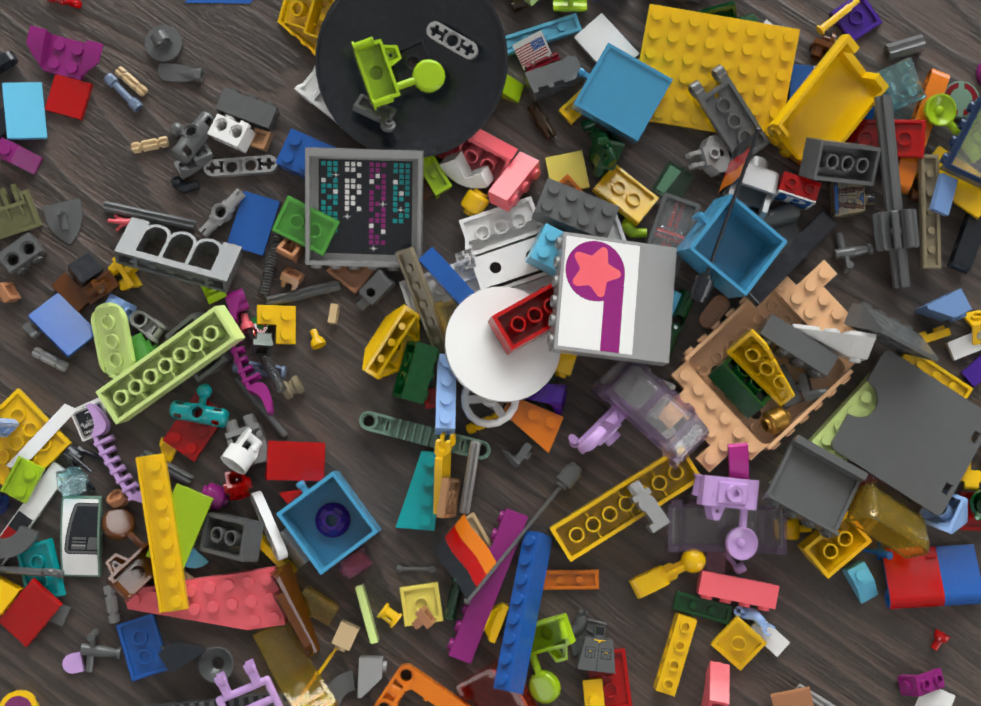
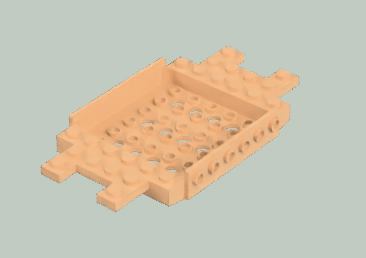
(795, 304)

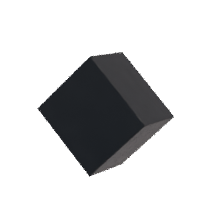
(85, 269)

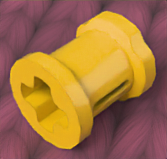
(389, 615)

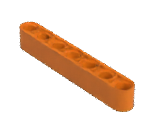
(935, 83)

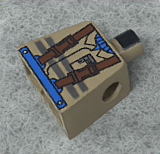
(848, 199)

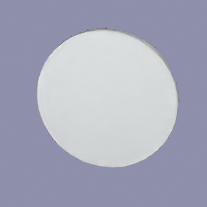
(480, 359)

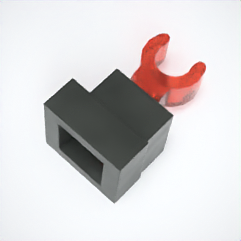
(263, 343)

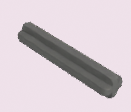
(175, 471)

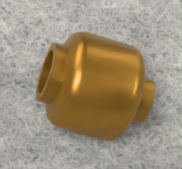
(775, 420)

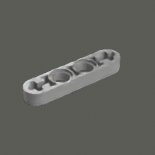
(241, 166)

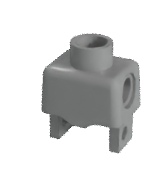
(758, 186)

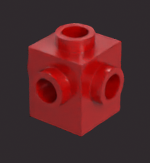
(237, 485)

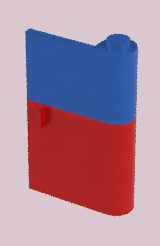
(936, 579)

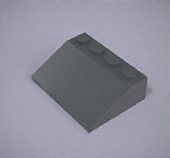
(889, 331)

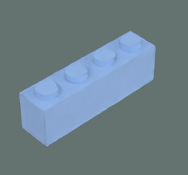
(445, 398)

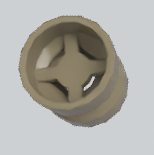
(294, 386)

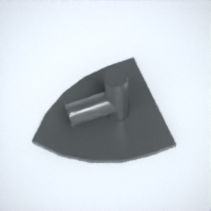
(65, 219)

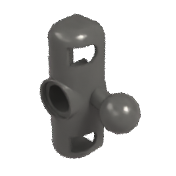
(192, 135)

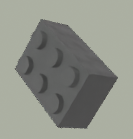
(232, 536)

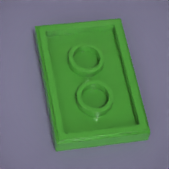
(291, 225)

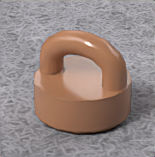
(117, 499)

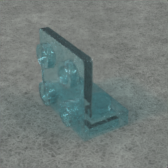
(903, 83)

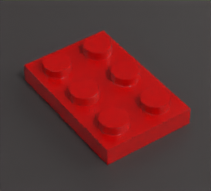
(191, 437)

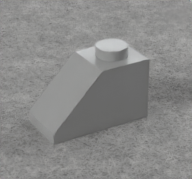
(370, 672)

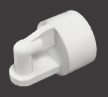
(239, 458)

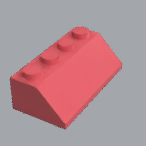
(486, 150)

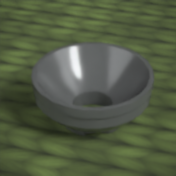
(206, 667)

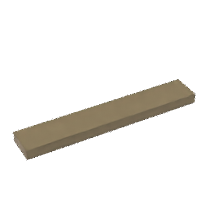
(928, 220)
(422, 297)

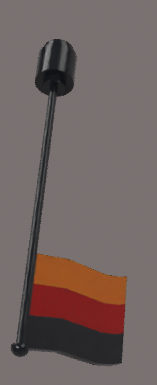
(735, 173)

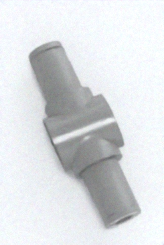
(215, 220)

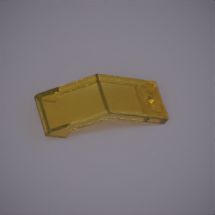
(291, 668)

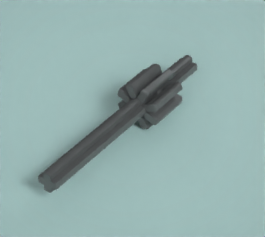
(896, 227)

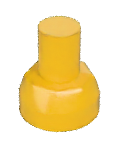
(317, 341)

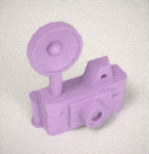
(601, 432)
(729, 492)

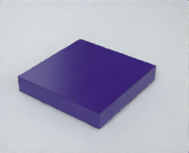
(859, 20)

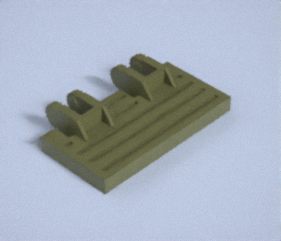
(19, 215)

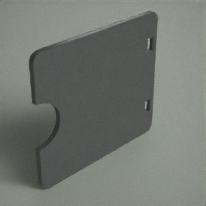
(913, 435)

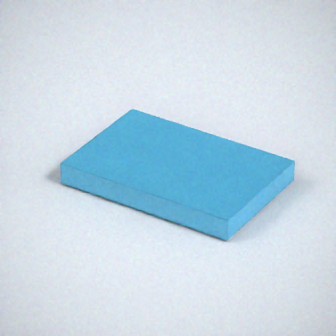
(24, 111)

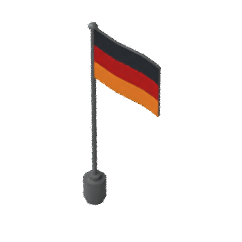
(469, 557)

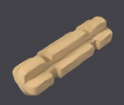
(132, 82)
(150, 144)

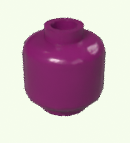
(216, 492)

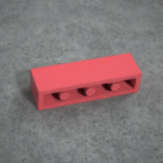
(737, 589)

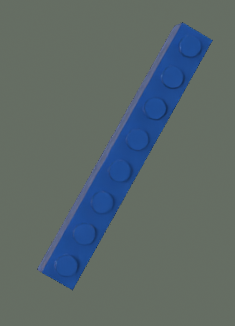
(523, 612)

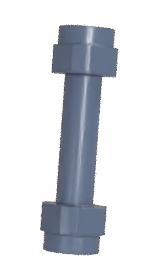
(112, 82)

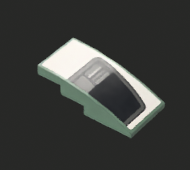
(81, 536)

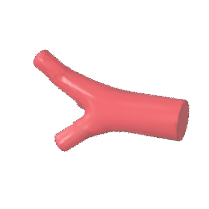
(119, 220)

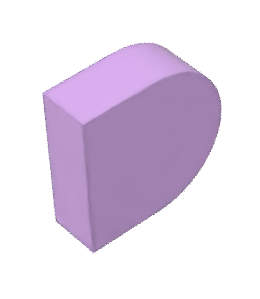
(73, 663)

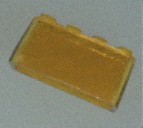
(888, 522)

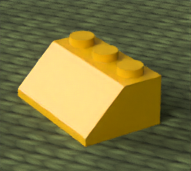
(834, 553)

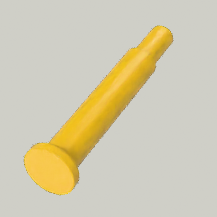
(836, 17)

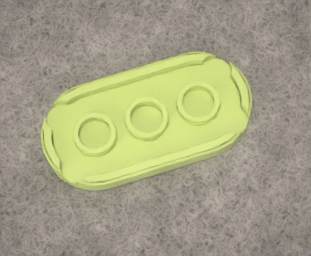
(112, 339)

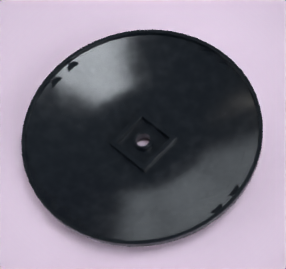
(422, 120)

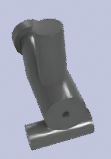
(849, 252)
(92, 650)

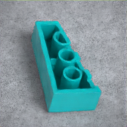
(419, 501)

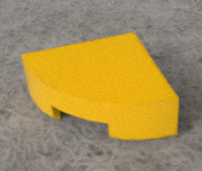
(169, 450)

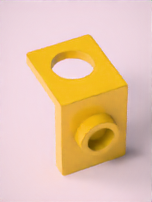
(974, 320)

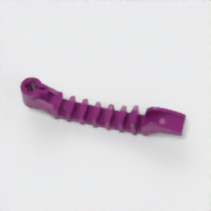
(237, 303)

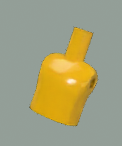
(794, 529)

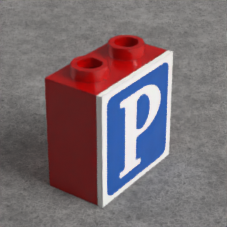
(797, 190)

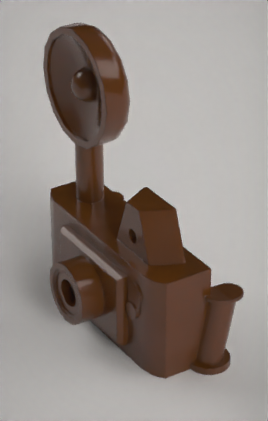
(131, 573)

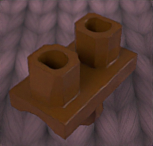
(822, 45)
(100, 287)

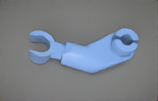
(755, 615)

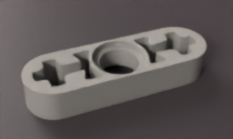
(442, 28)

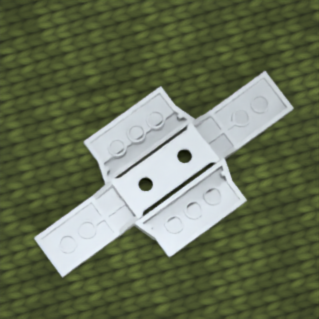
(502, 240)

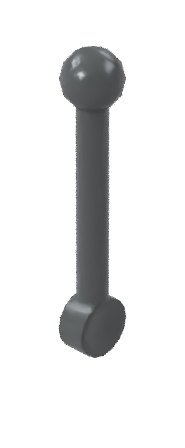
(431, 569)

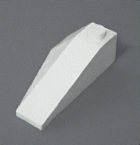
(850, 345)

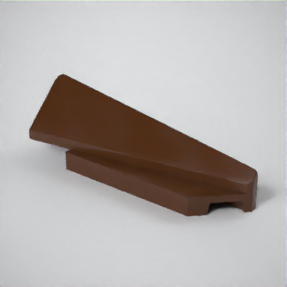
(294, 609)

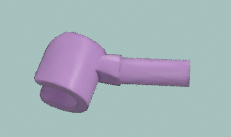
(739, 567)

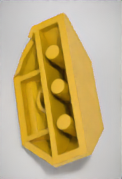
(388, 343)

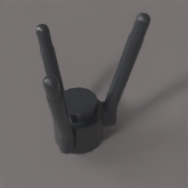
(75, 456)

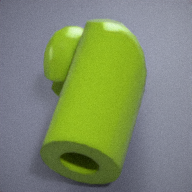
(633, 232)

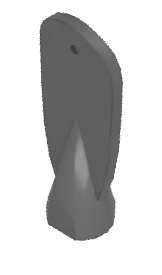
(180, 73)

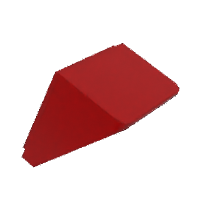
(290, 496)

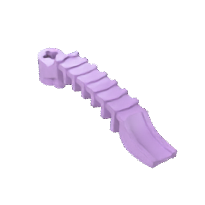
(102, 427)

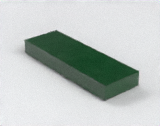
(702, 607)

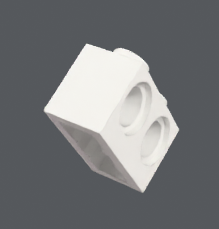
(230, 134)

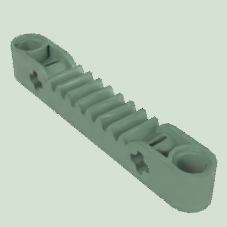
(416, 433)

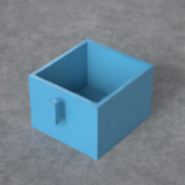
(621, 93)
(744, 250)
(301, 514)

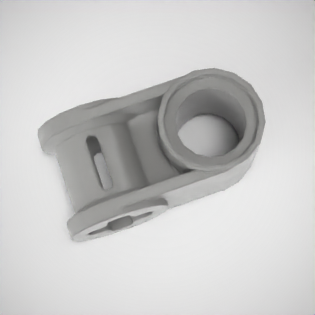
(150, 328)

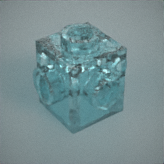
(72, 481)

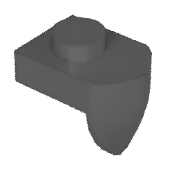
(804, 385)
(524, 453)

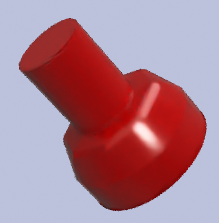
(940, 637)

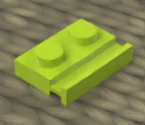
(23, 479)

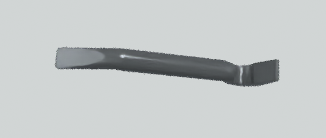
(32, 571)

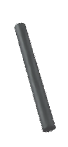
(260, 406)

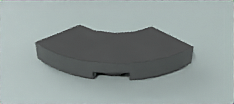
(18, 543)
(342, 685)

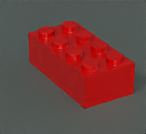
(523, 320)

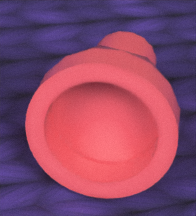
(246, 324)

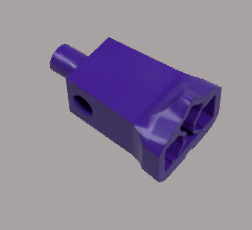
(552, 395)

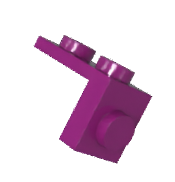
(921, 684)

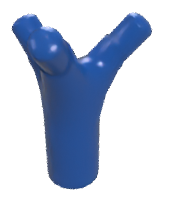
(880, 552)

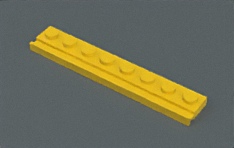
(162, 532)

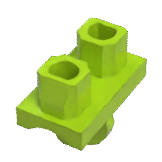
(569, 5)

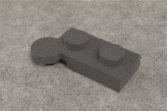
(383, 114)

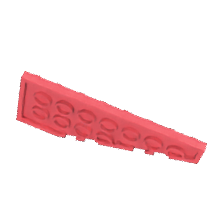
(225, 599)

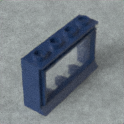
(965, 151)

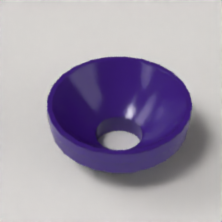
(342, 515)

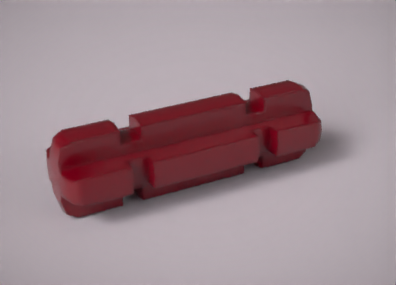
(543, 62)

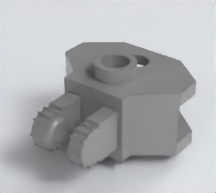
(709, 157)

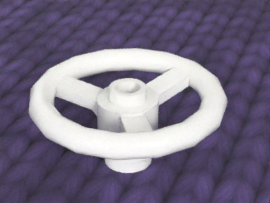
(494, 405)

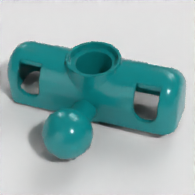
(189, 409)

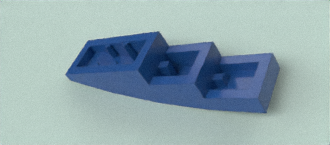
(445, 276)

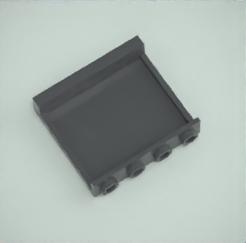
(814, 486)

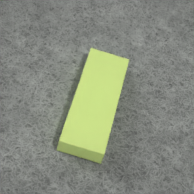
(367, 613)

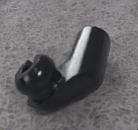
(184, 187)

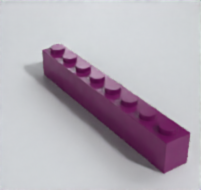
(476, 614)

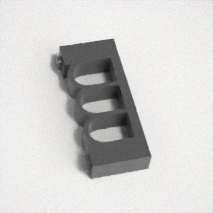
(140, 232)

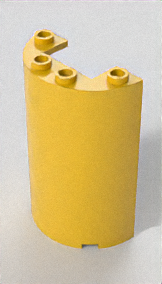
(827, 102)

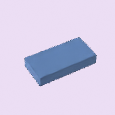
(943, 194)

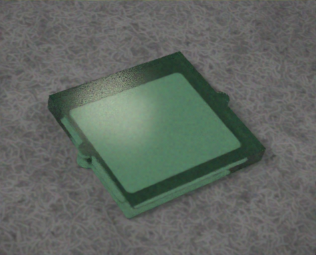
(673, 180)

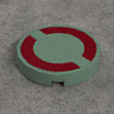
(962, 94)

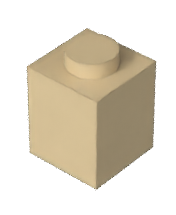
(345, 635)

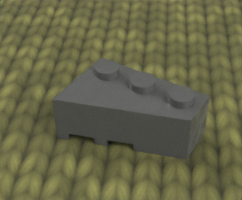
(552, 78)

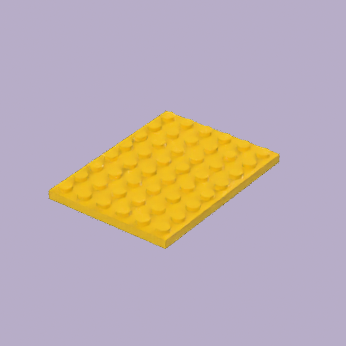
(692, 43)

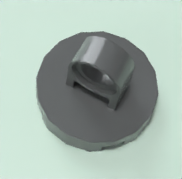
(164, 43)

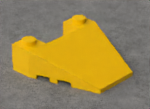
(304, 19)

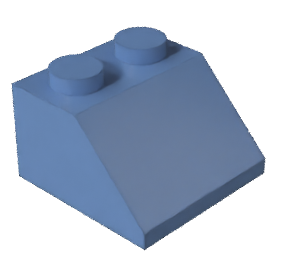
(947, 307)

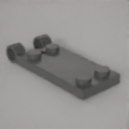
(729, 112)

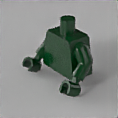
(604, 149)

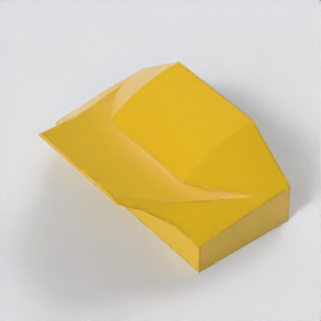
(495, 621)

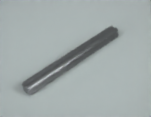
(149, 215)

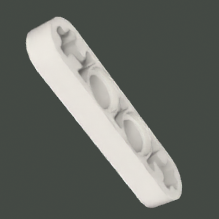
(270, 528)

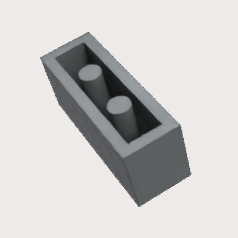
(248, 109)

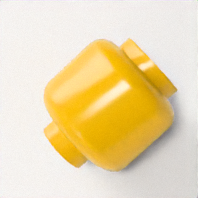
(474, 202)

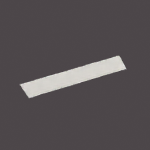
(45, 433)

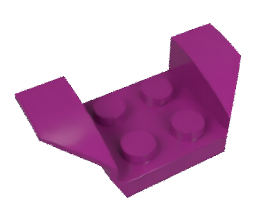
(61, 54)

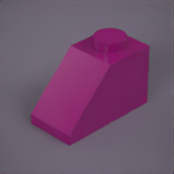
(19, 156)

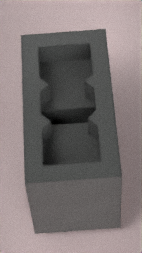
(20, 249)

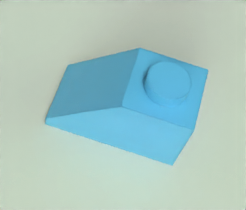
(861, 580)

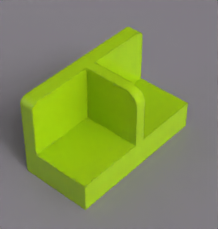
(435, 177)

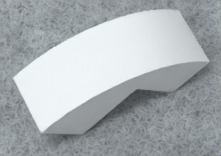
(458, 169)

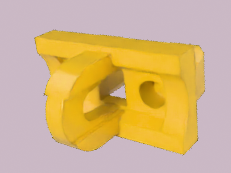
(129, 275)

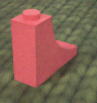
(716, 685)

